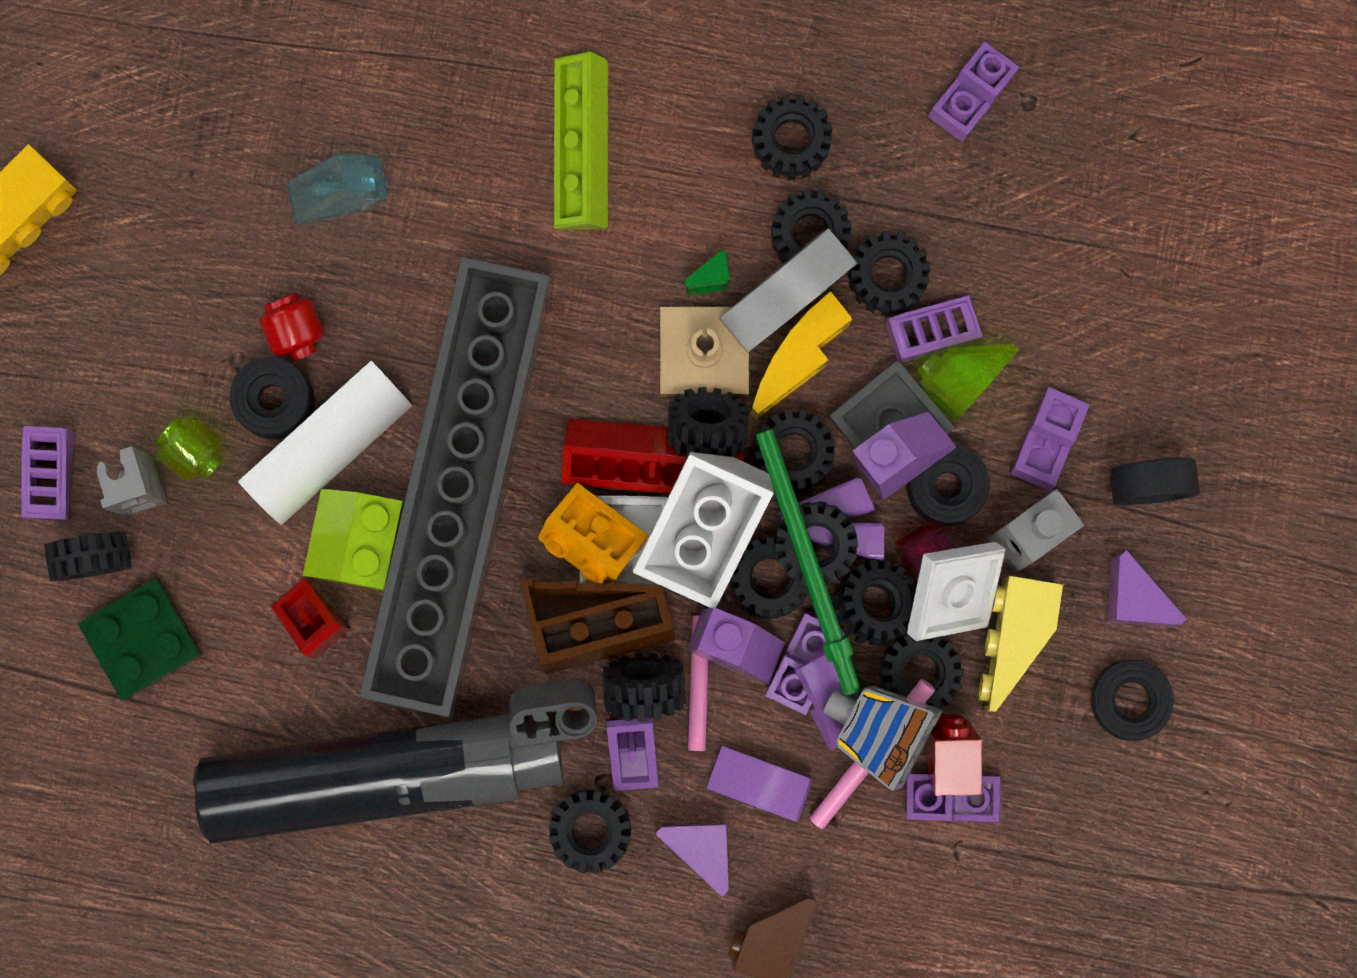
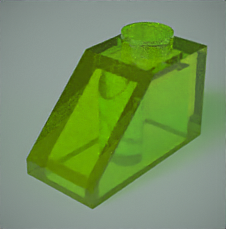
(962, 375)

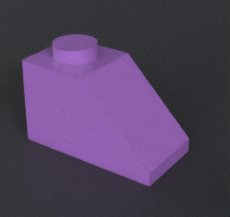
(901, 452)
(735, 644)

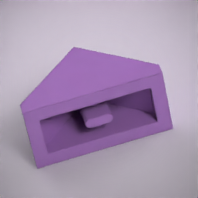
(1137, 598)
(632, 754)
(702, 849)

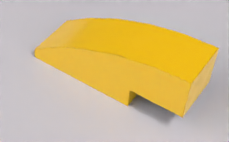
(800, 353)

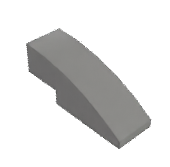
(788, 290)

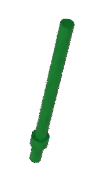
(837, 647)

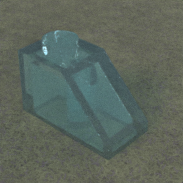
(337, 188)

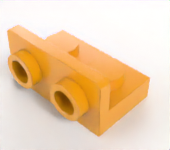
(591, 536)

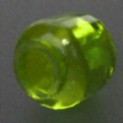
(189, 448)

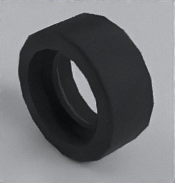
(1154, 481)

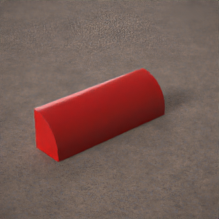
(620, 456)

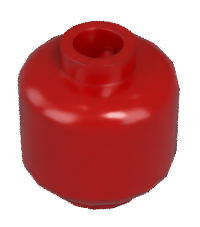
(291, 326)

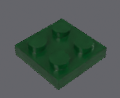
(140, 639)

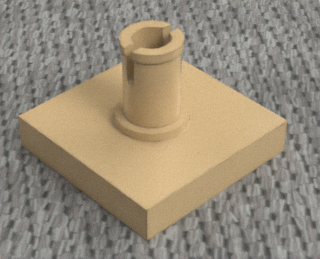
(700, 353)

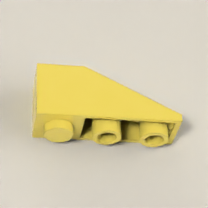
(1023, 626)

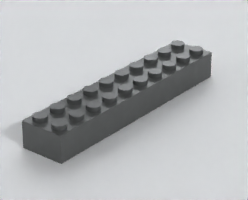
(457, 488)

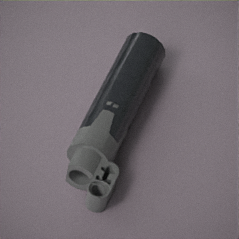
(394, 770)

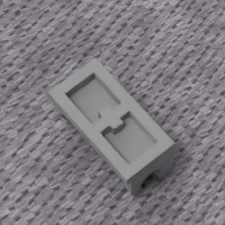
(136, 487)

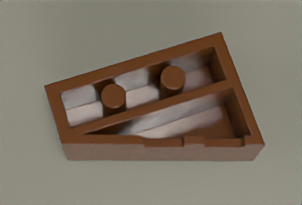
(593, 621)

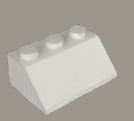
(705, 526)

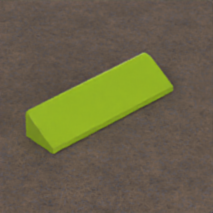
(581, 142)

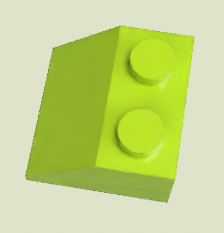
(353, 538)

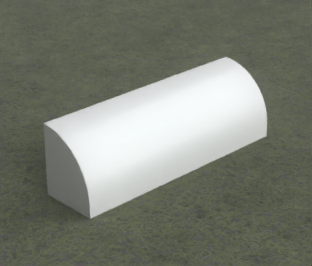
(325, 443)

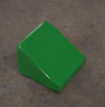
(710, 277)

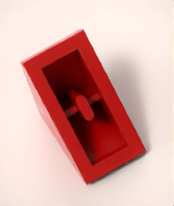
(309, 619)

